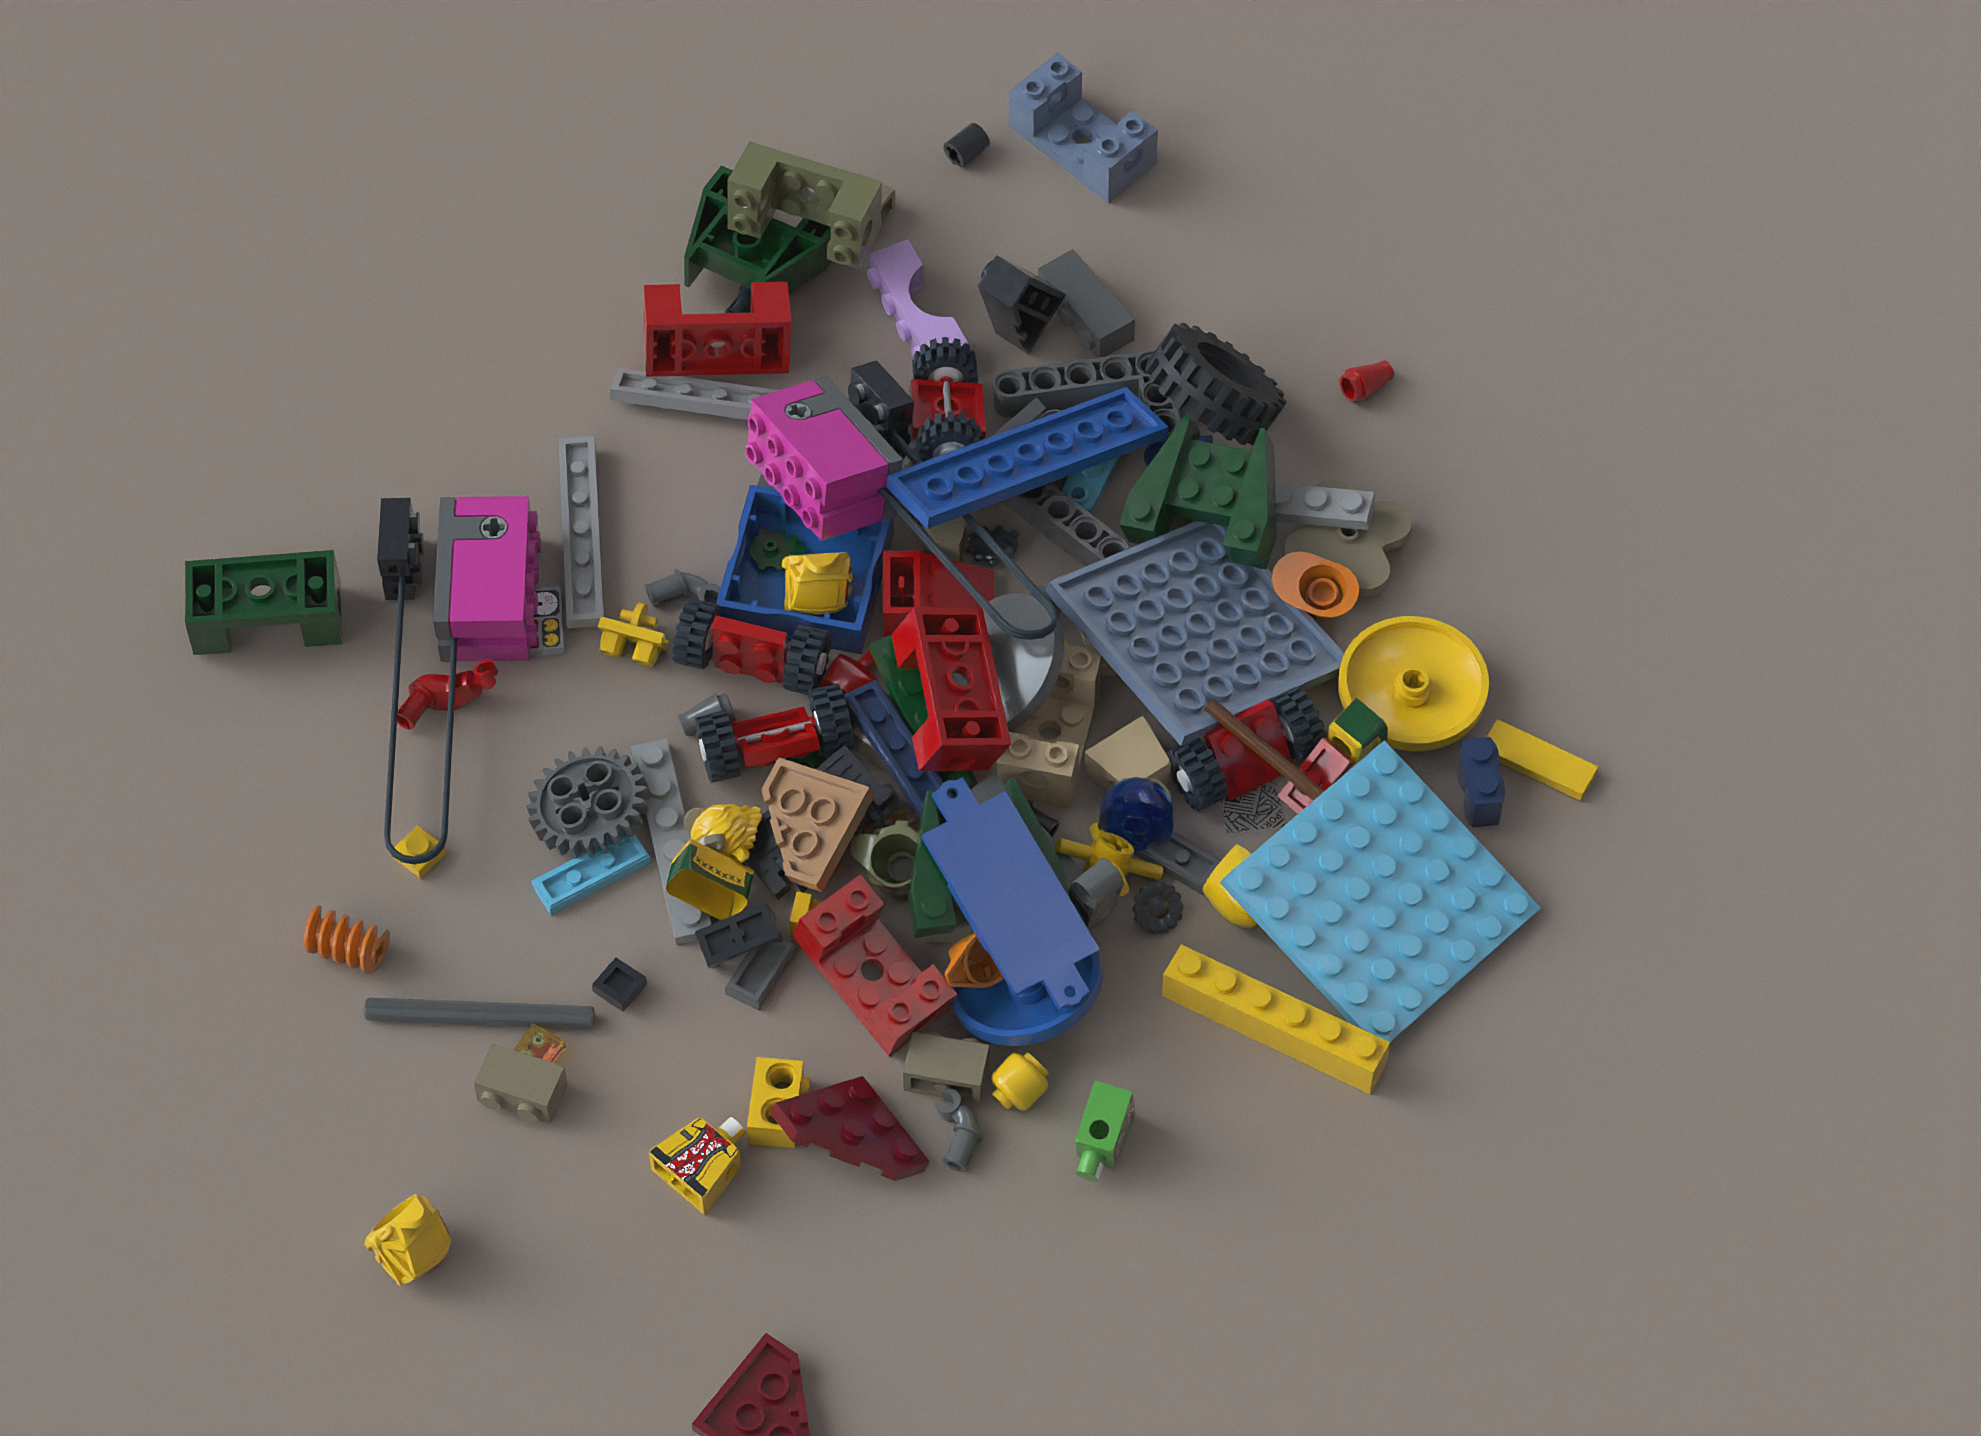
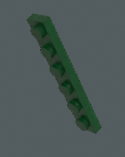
(909, 697)

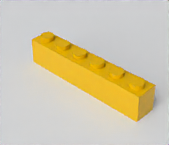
(1275, 1019)

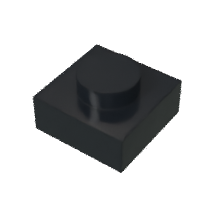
(619, 984)

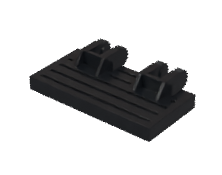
(766, 855)

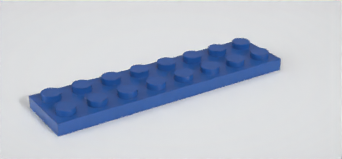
(1026, 457)

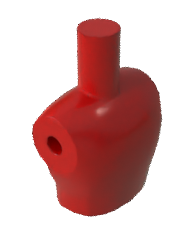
(849, 672)

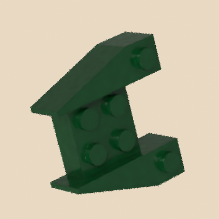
(779, 256)
(1211, 487)
(929, 896)

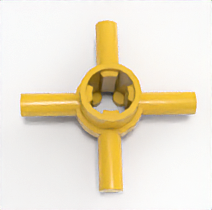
(1112, 848)

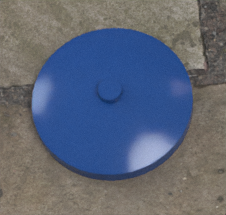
(1026, 1018)

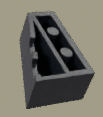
(1018, 302)

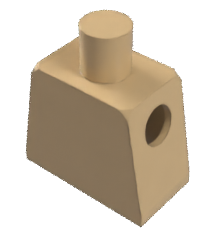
(1128, 754)

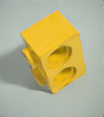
(764, 1096)

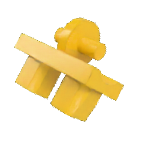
(617, 633)

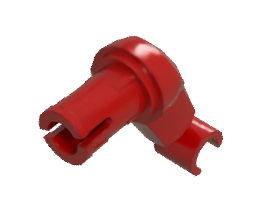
(433, 692)

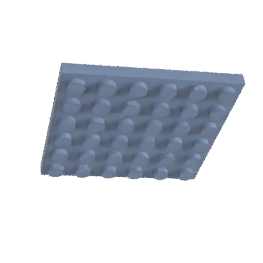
(1194, 628)

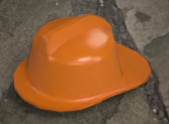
(1315, 584)

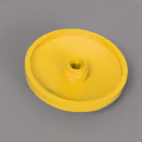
(1418, 679)

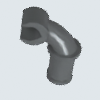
(680, 584)
(966, 1131)

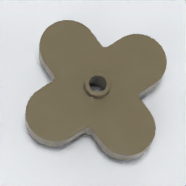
(1355, 548)

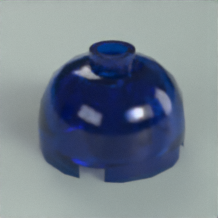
(1137, 812)

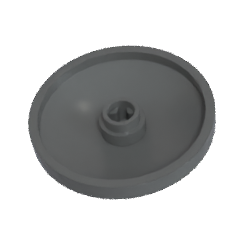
(1023, 667)

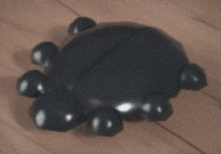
(1005, 540)

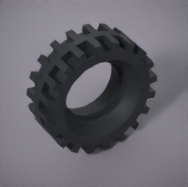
(1215, 383)

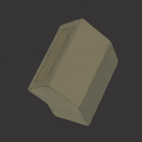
(949, 538)

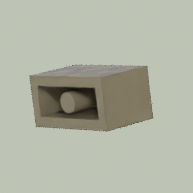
(946, 1063)
(520, 1084)

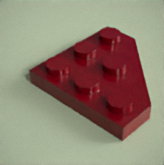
(853, 1126)
(759, 1396)

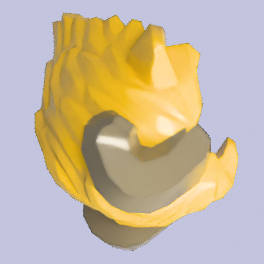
(724, 828)

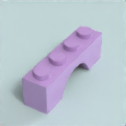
(899, 277)

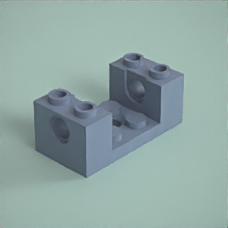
(1052, 114)

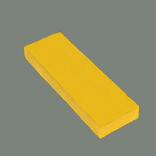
(1542, 760)

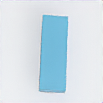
(588, 875)

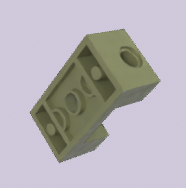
(780, 181)

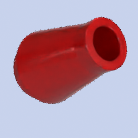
(1364, 380)

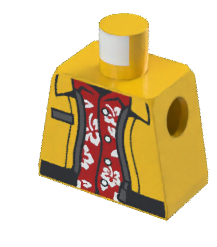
(699, 1160)

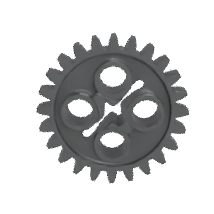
(581, 802)

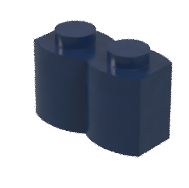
(1481, 782)

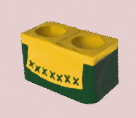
(1358, 731)
(709, 880)

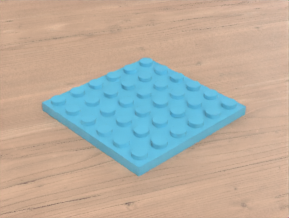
(1380, 895)

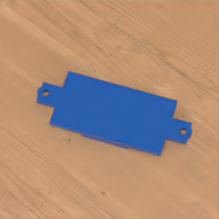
(1010, 893)

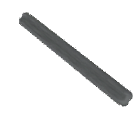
(479, 1013)

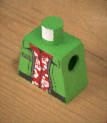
(1103, 1129)

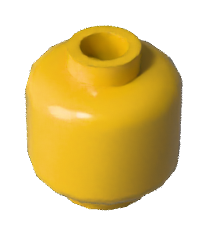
(1019, 1081)

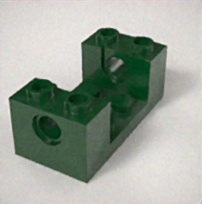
(302, 591)

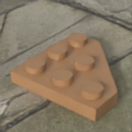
(812, 819)

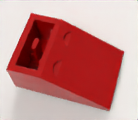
(922, 581)

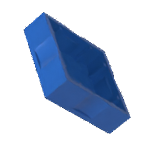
(759, 594)

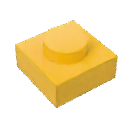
(419, 843)

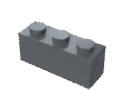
(1088, 305)

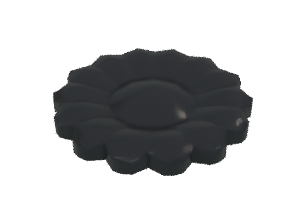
(1158, 907)

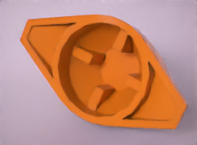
(971, 965)

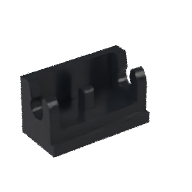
(738, 934)

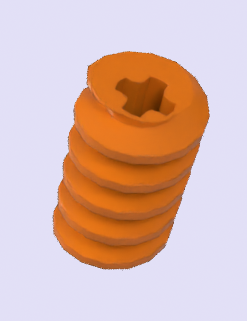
(343, 942)

